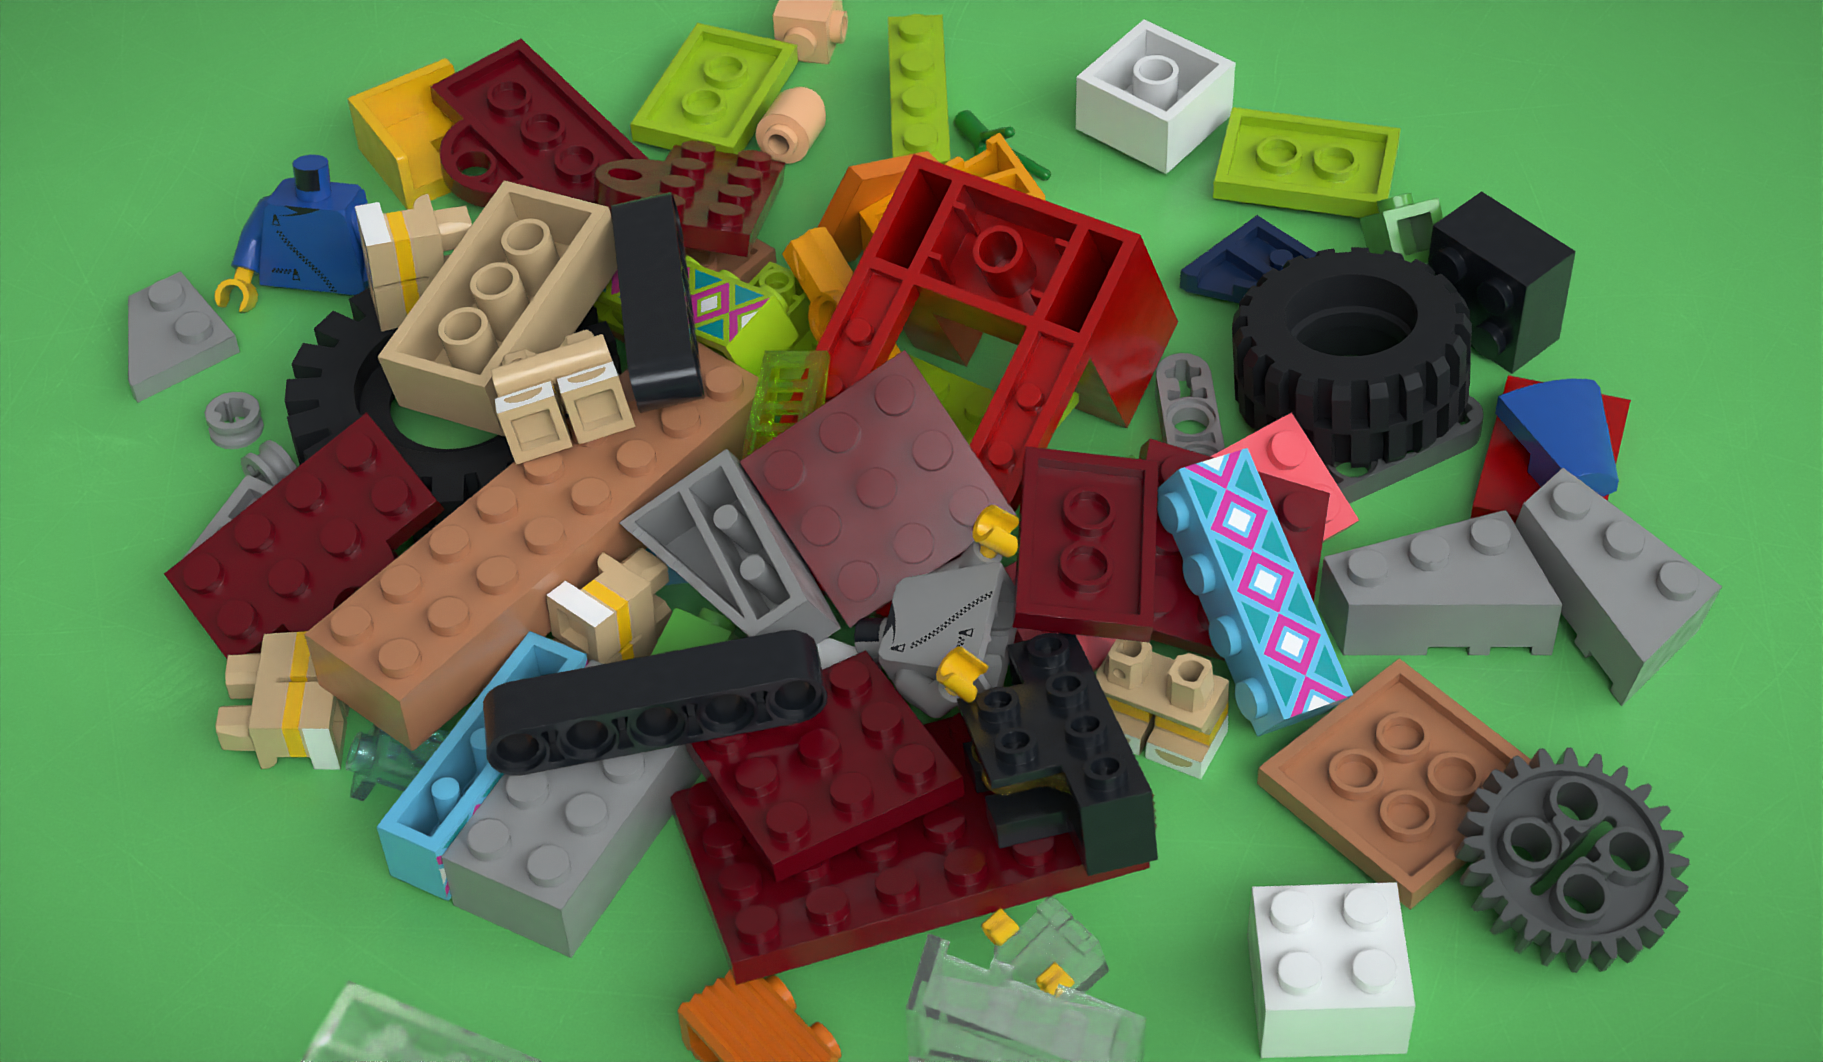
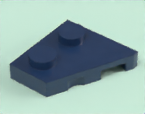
(1241, 261)

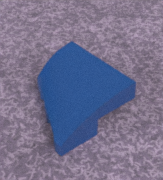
(1562, 428)

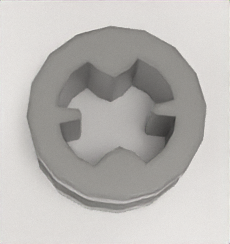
(241, 432)
(270, 465)

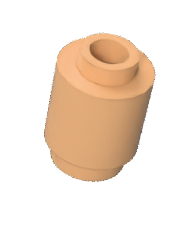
(791, 124)

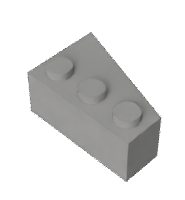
(733, 551)
(1616, 581)
(1441, 588)

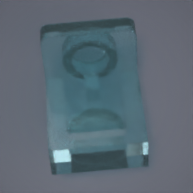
(385, 761)

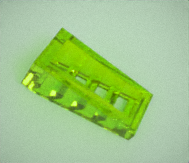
(765, 404)

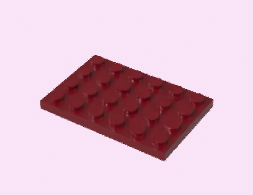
(880, 891)

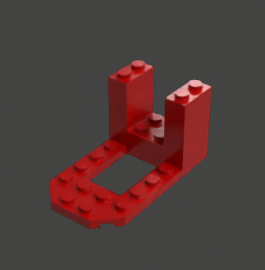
(995, 261)

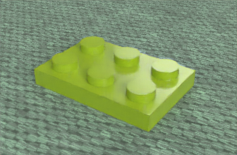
(715, 90)
(1306, 163)

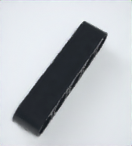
(656, 303)
(653, 702)

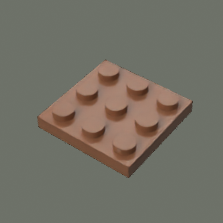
(1390, 778)

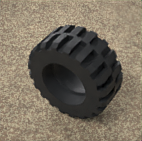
(1357, 351)

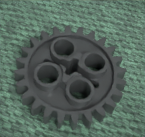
(1620, 905)

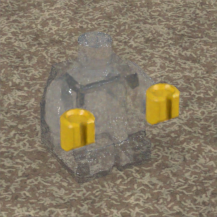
(1047, 948)

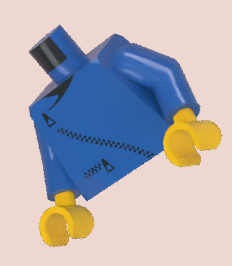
(301, 238)

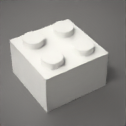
(1154, 96)
(1330, 970)

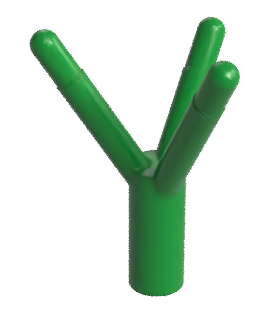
(977, 135)

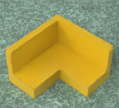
(403, 132)

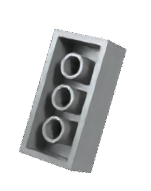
(562, 842)

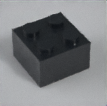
(1507, 275)

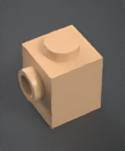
(811, 26)

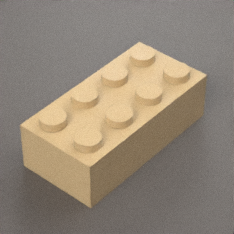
(507, 287)

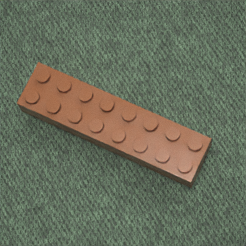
(475, 585)

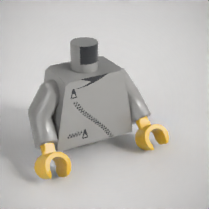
(950, 625)

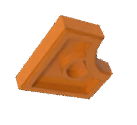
(857, 190)

